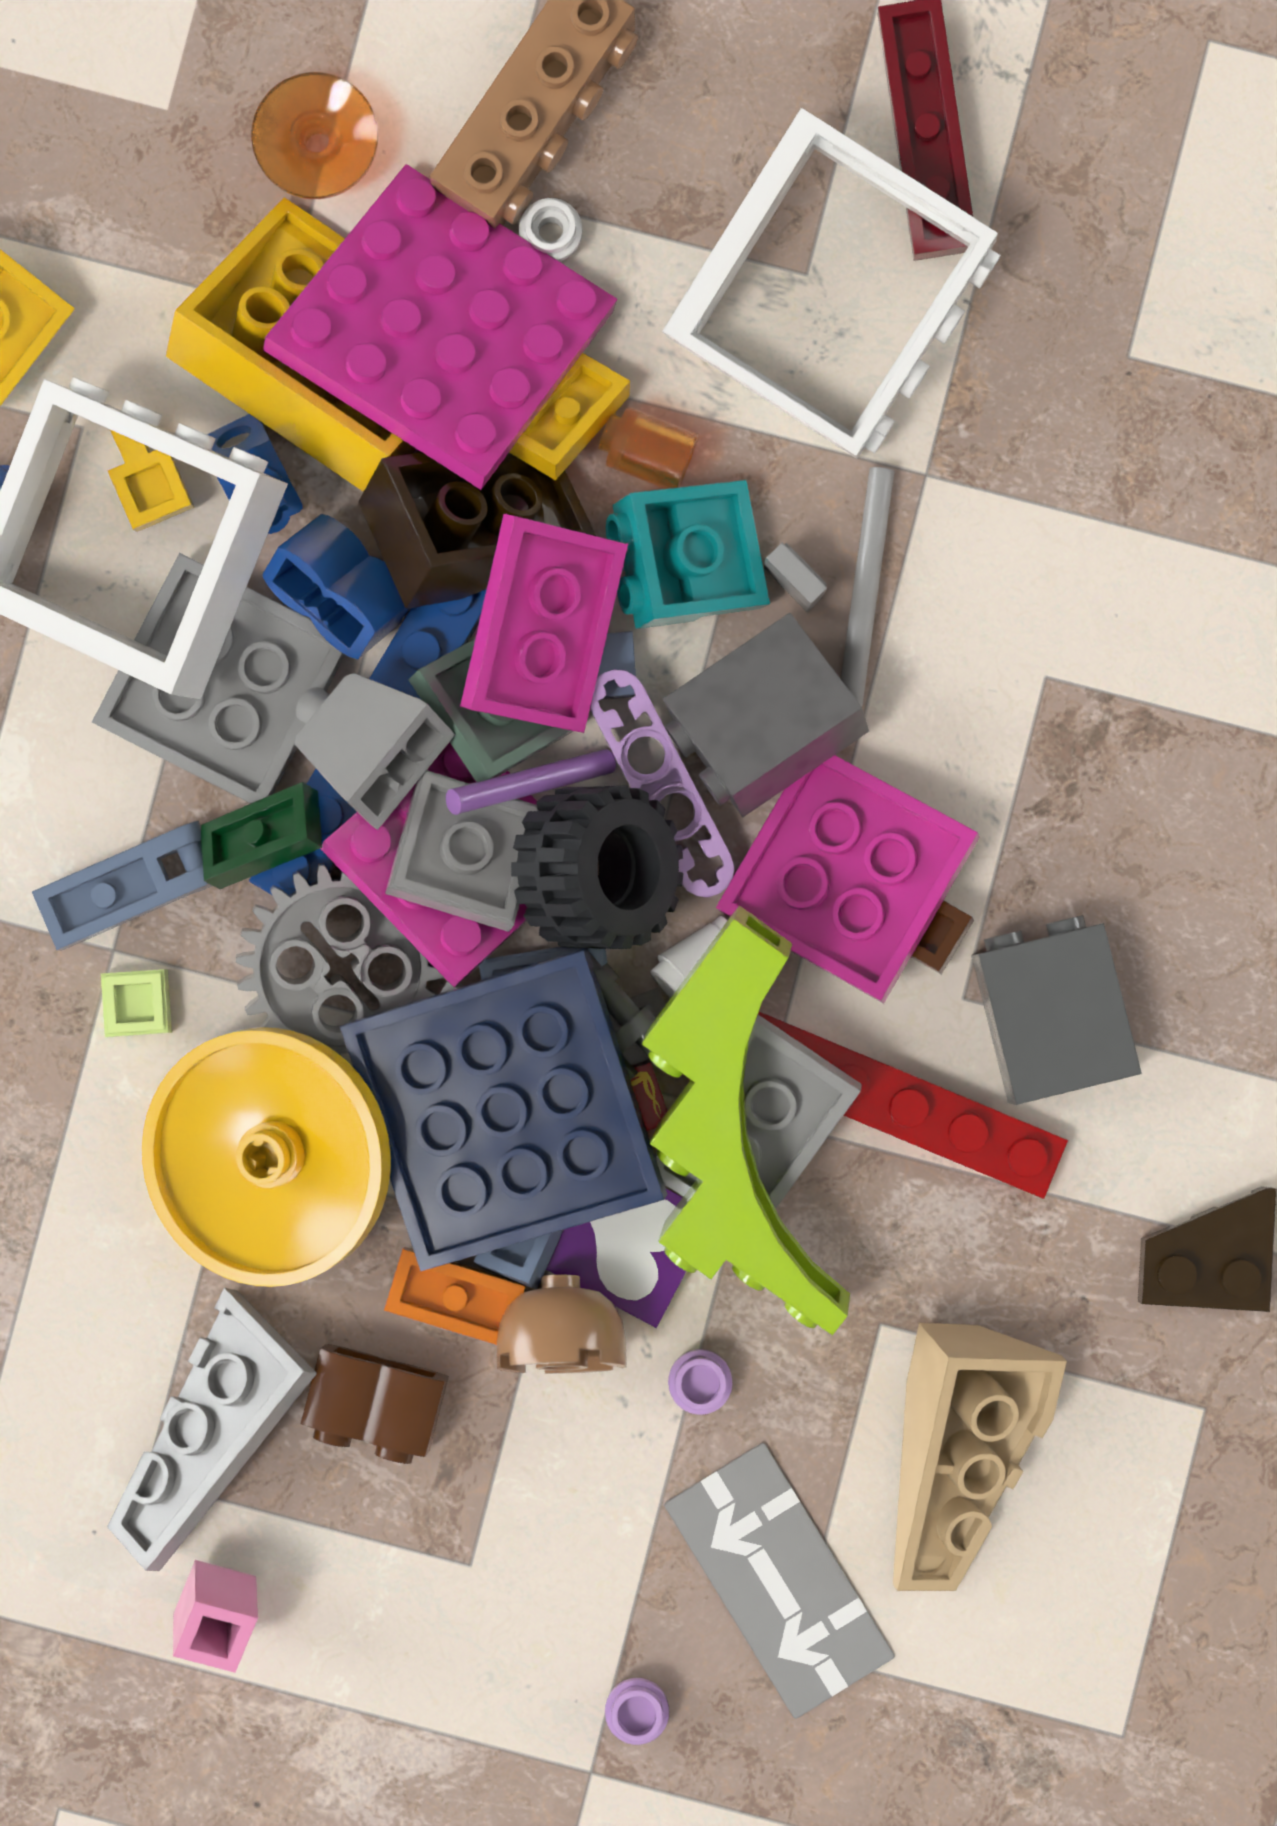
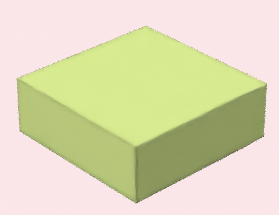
(136, 1003)

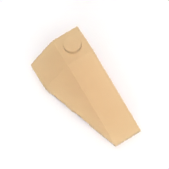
(966, 1427)

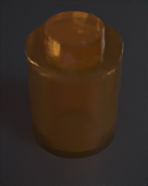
(648, 448)

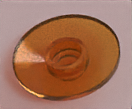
(307, 107)

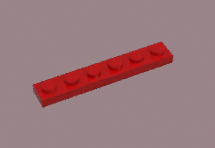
(941, 1119)

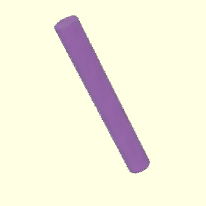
(530, 781)

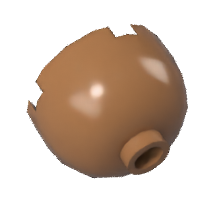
(561, 1330)

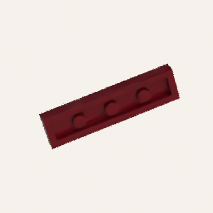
(925, 115)

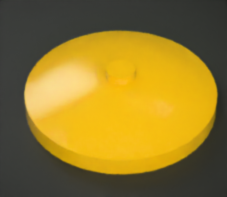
(266, 1156)

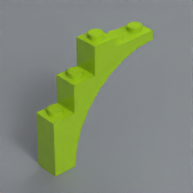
(705, 1130)

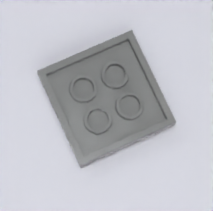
(247, 716)

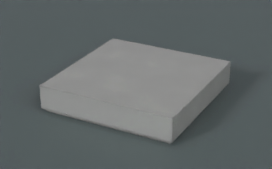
(458, 859)

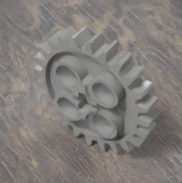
(296, 1002)

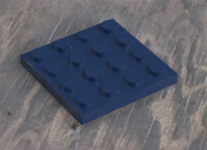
(506, 1110)

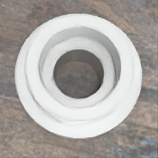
(552, 211)

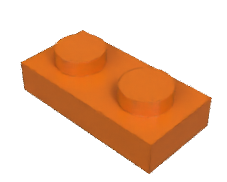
(451, 1297)

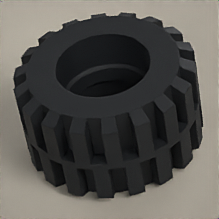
(561, 859)

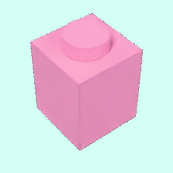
(215, 1616)

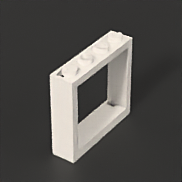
(749, 223)
(223, 574)

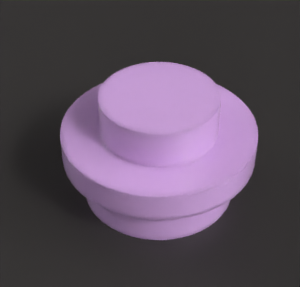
(700, 1381)
(637, 1711)

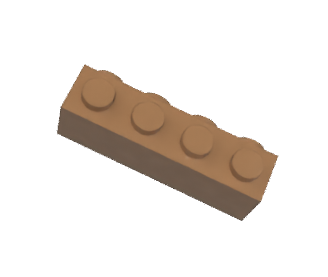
(533, 105)

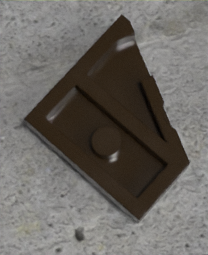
(1213, 1258)

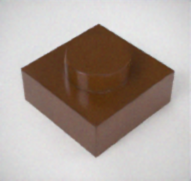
(942, 937)

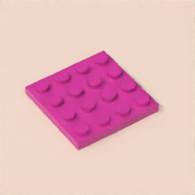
(440, 326)

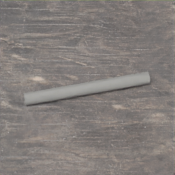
(867, 580)

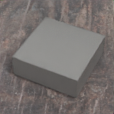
(795, 576)

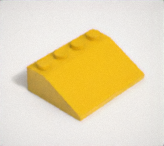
(222, 338)

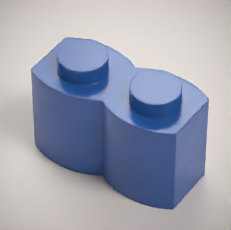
(336, 584)

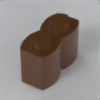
(374, 1403)

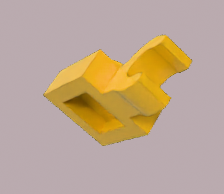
(148, 484)

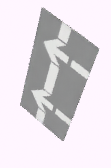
(779, 1580)

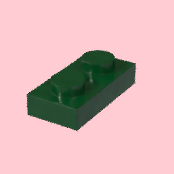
(261, 835)

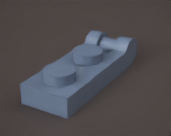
(121, 887)

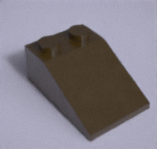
(445, 531)

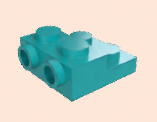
(688, 553)

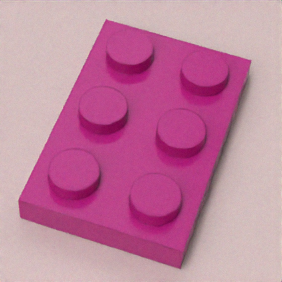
(543, 624)

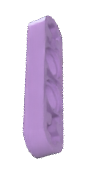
(668, 779)

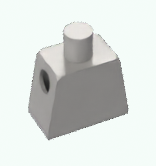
(369, 742)

